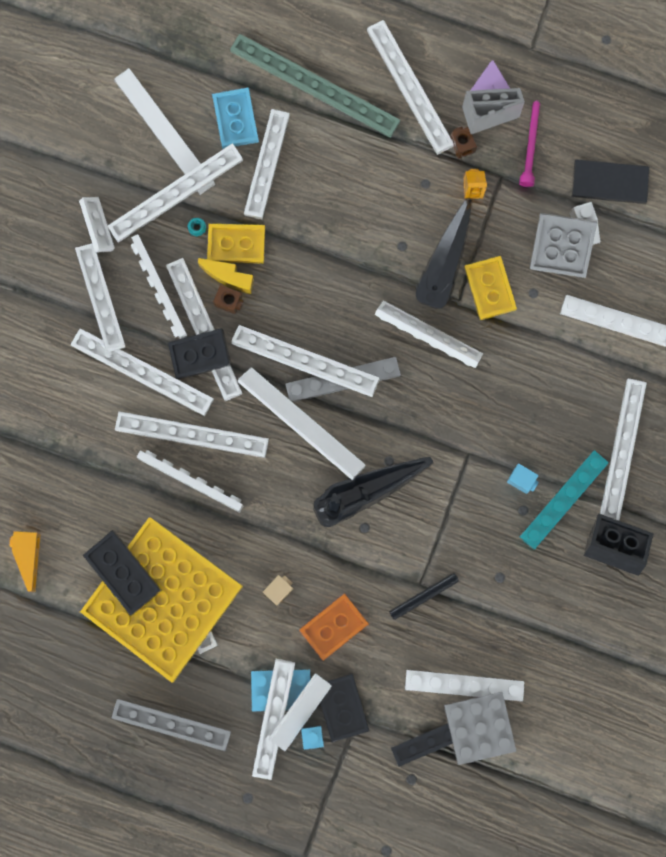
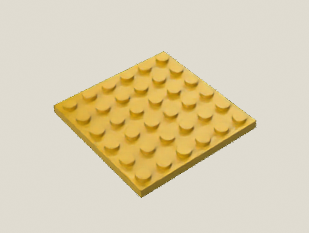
(176, 619)

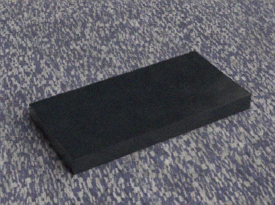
(610, 181)
(122, 572)

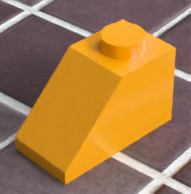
(474, 184)

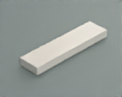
(300, 712)

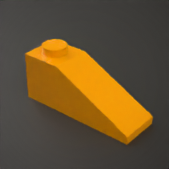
(26, 553)

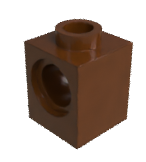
(463, 149)
(224, 292)

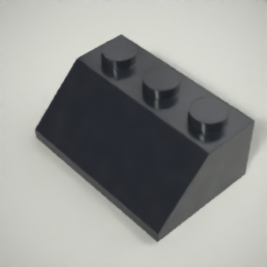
(619, 544)

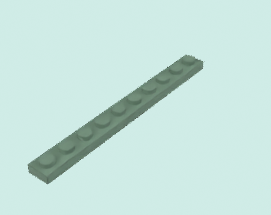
(315, 85)

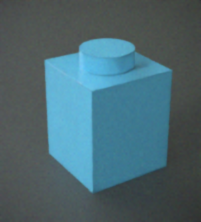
(523, 479)
(312, 737)

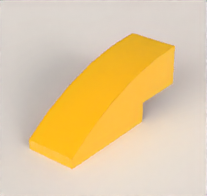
(226, 274)

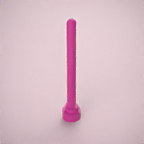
(527, 178)

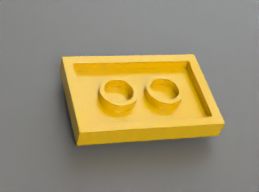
(236, 243)
(490, 288)

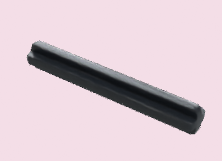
(424, 596)

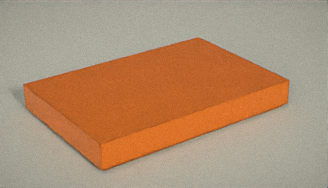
(333, 627)

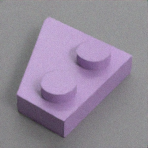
(491, 79)

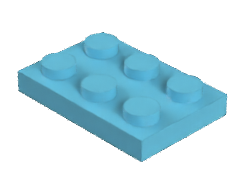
(235, 117)
(261, 684)

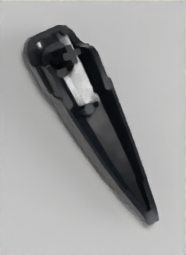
(442, 269)
(350, 496)

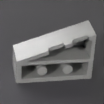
(491, 107)

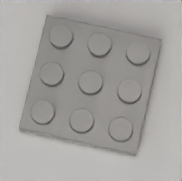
(563, 245)
(480, 728)

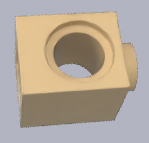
(278, 589)

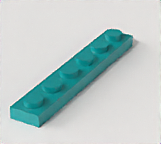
(563, 499)

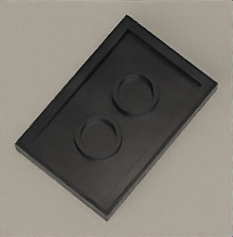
(199, 354)
(343, 709)

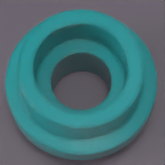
(196, 221)

